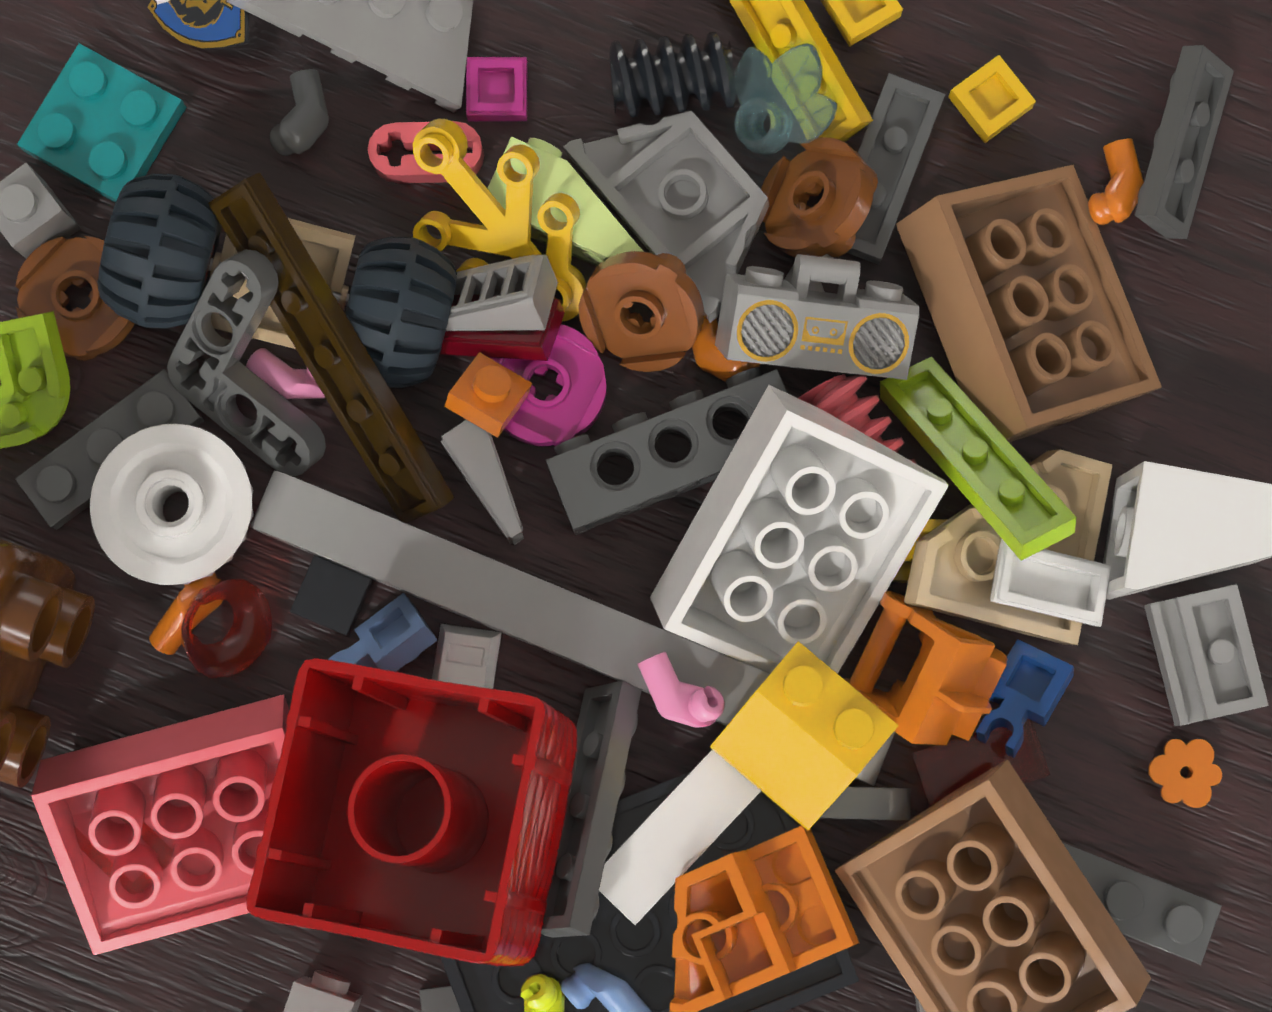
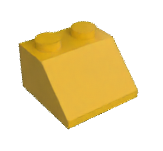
(803, 736)

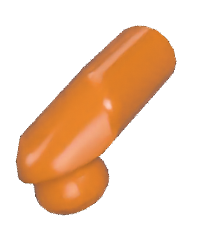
(1123, 188)
(167, 633)

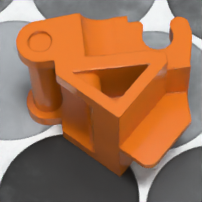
(946, 684)

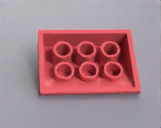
(197, 788)

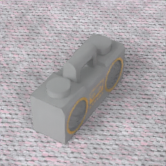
(800, 328)

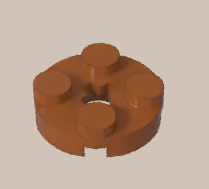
(839, 214)
(661, 285)
(43, 287)

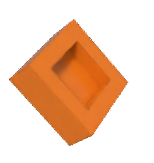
(488, 394)

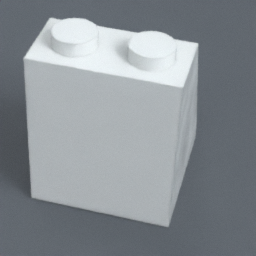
(1183, 526)

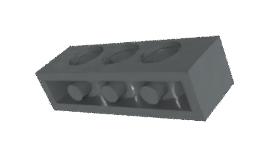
(593, 502)

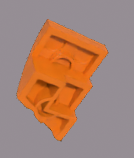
(754, 919)

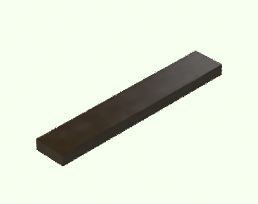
(334, 352)

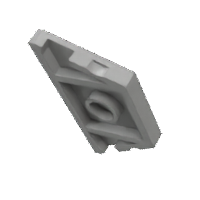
(678, 196)

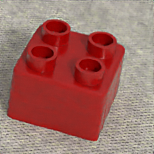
(415, 813)

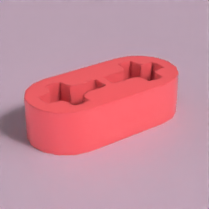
(409, 170)

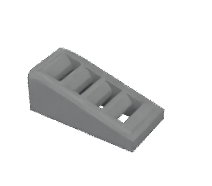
(524, 300)
(480, 465)

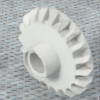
(131, 497)

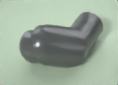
(306, 120)

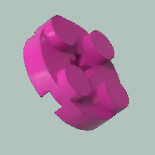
(576, 406)

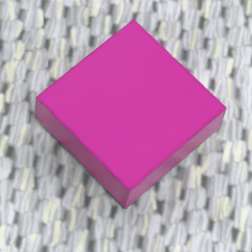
(496, 88)

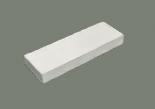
(675, 836)

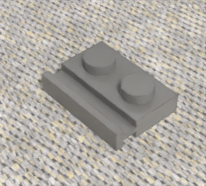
(1206, 655)

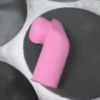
(287, 381)
(680, 700)

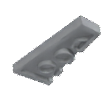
(407, 40)

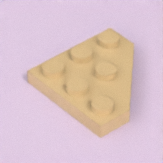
(958, 559)

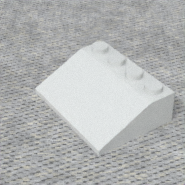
(795, 538)

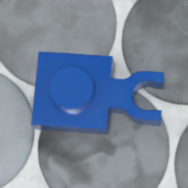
(1025, 691)

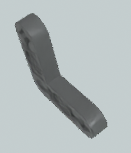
(225, 377)

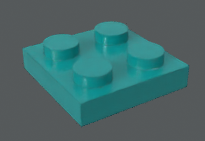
(101, 123)

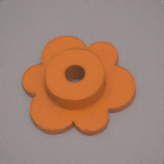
(1202, 774)

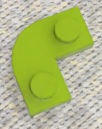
(31, 378)

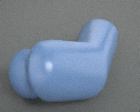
(610, 990)

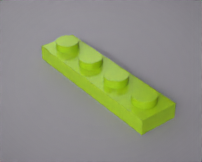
(978, 459)

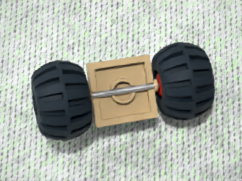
(166, 247)

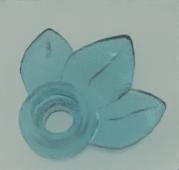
(785, 93)

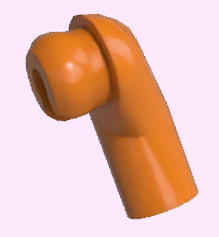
(711, 359)

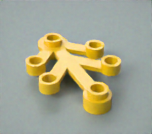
(503, 230)

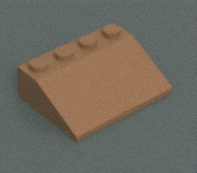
(1027, 301)
(992, 909)

